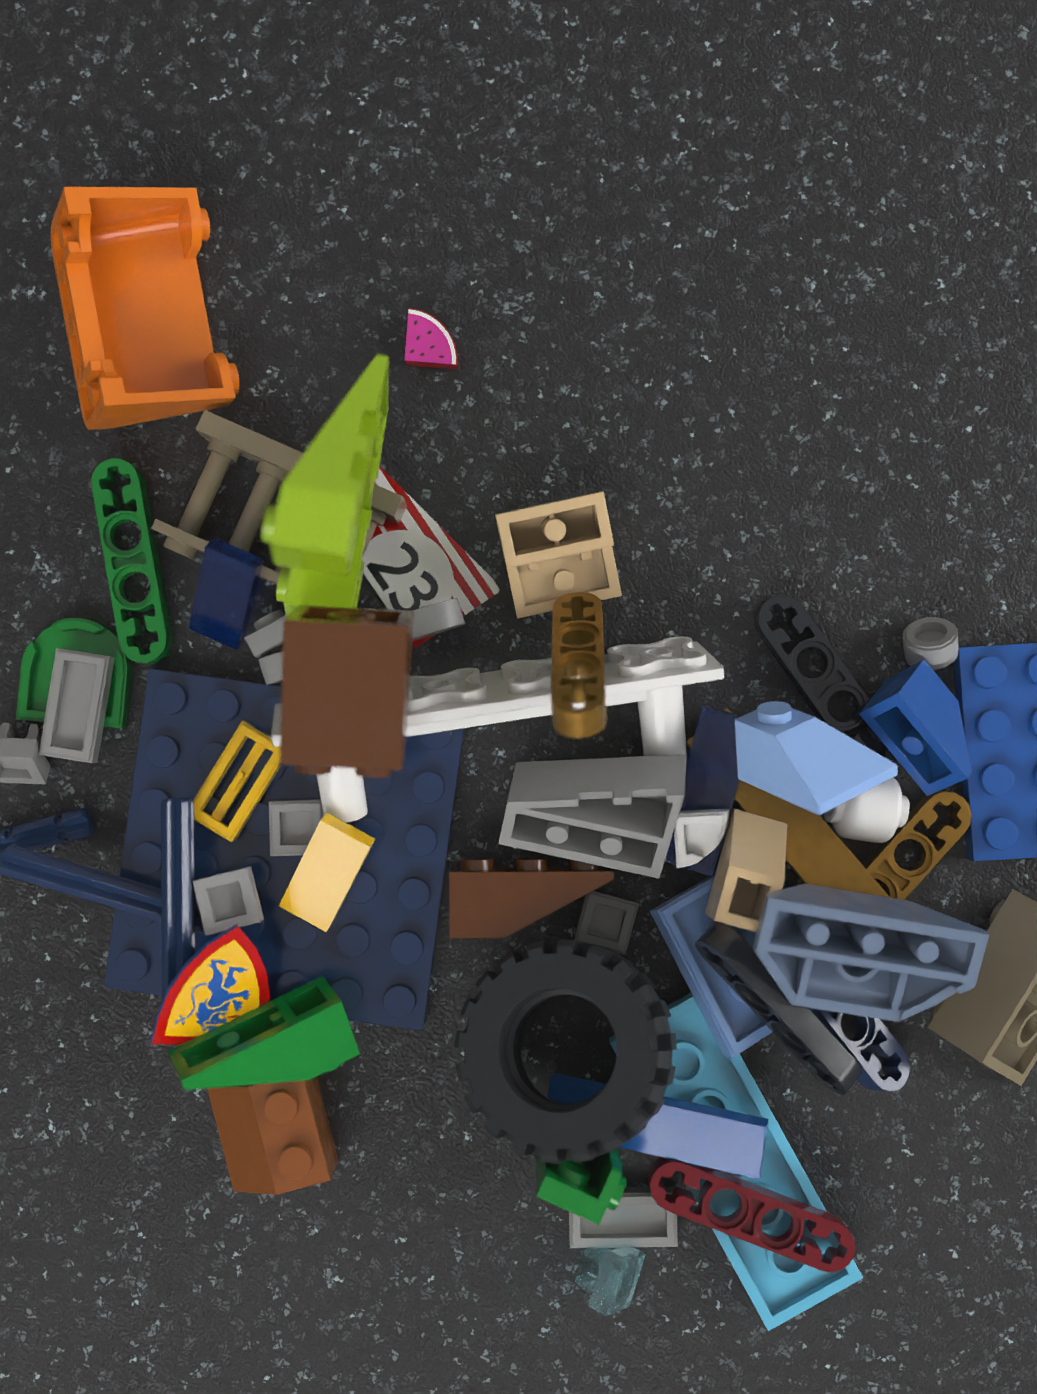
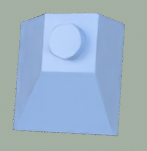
(804, 758)

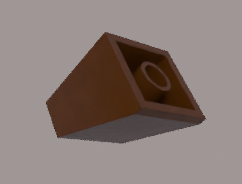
(345, 689)

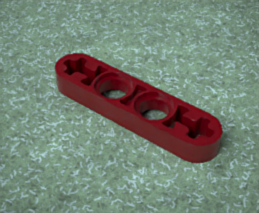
(747, 1219)

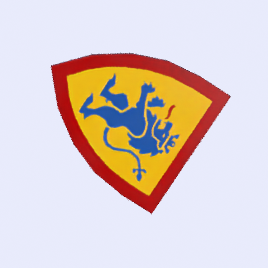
(212, 989)

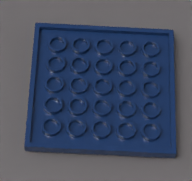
(387, 927)

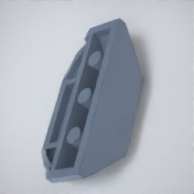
(865, 952)

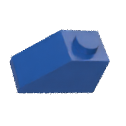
(921, 727)

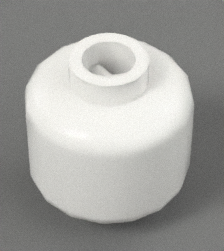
(872, 814)

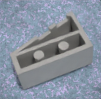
(597, 810)

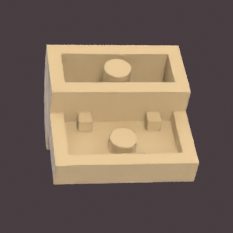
(558, 552)

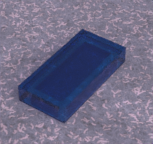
(225, 593)

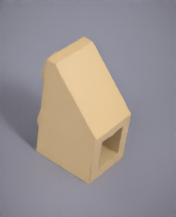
(747, 869)

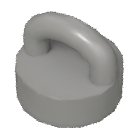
(931, 640)

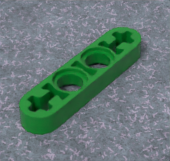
(124, 563)

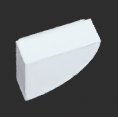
(698, 834)

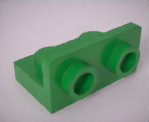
(583, 1185)

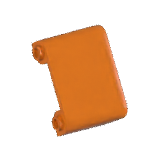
(137, 304)

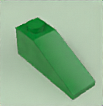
(273, 1043)

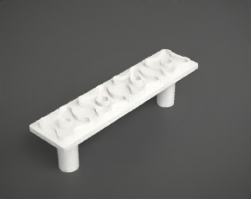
(522, 690)

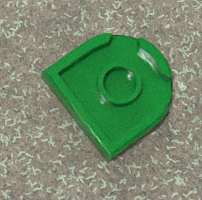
(80, 636)

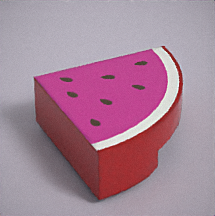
(428, 342)

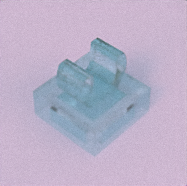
(615, 1280)

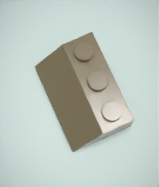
(1000, 1014)

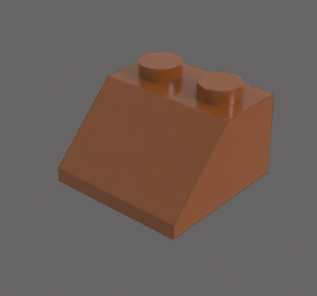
(274, 1135)

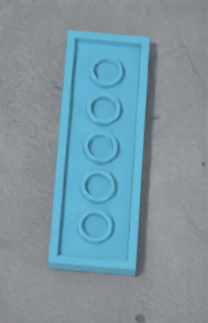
(705, 1077)

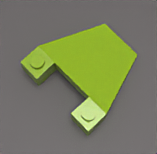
(328, 501)

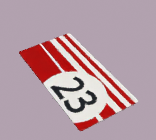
(420, 563)

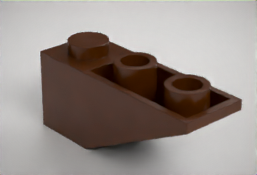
(505, 899)

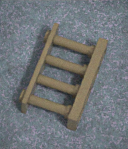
(275, 463)

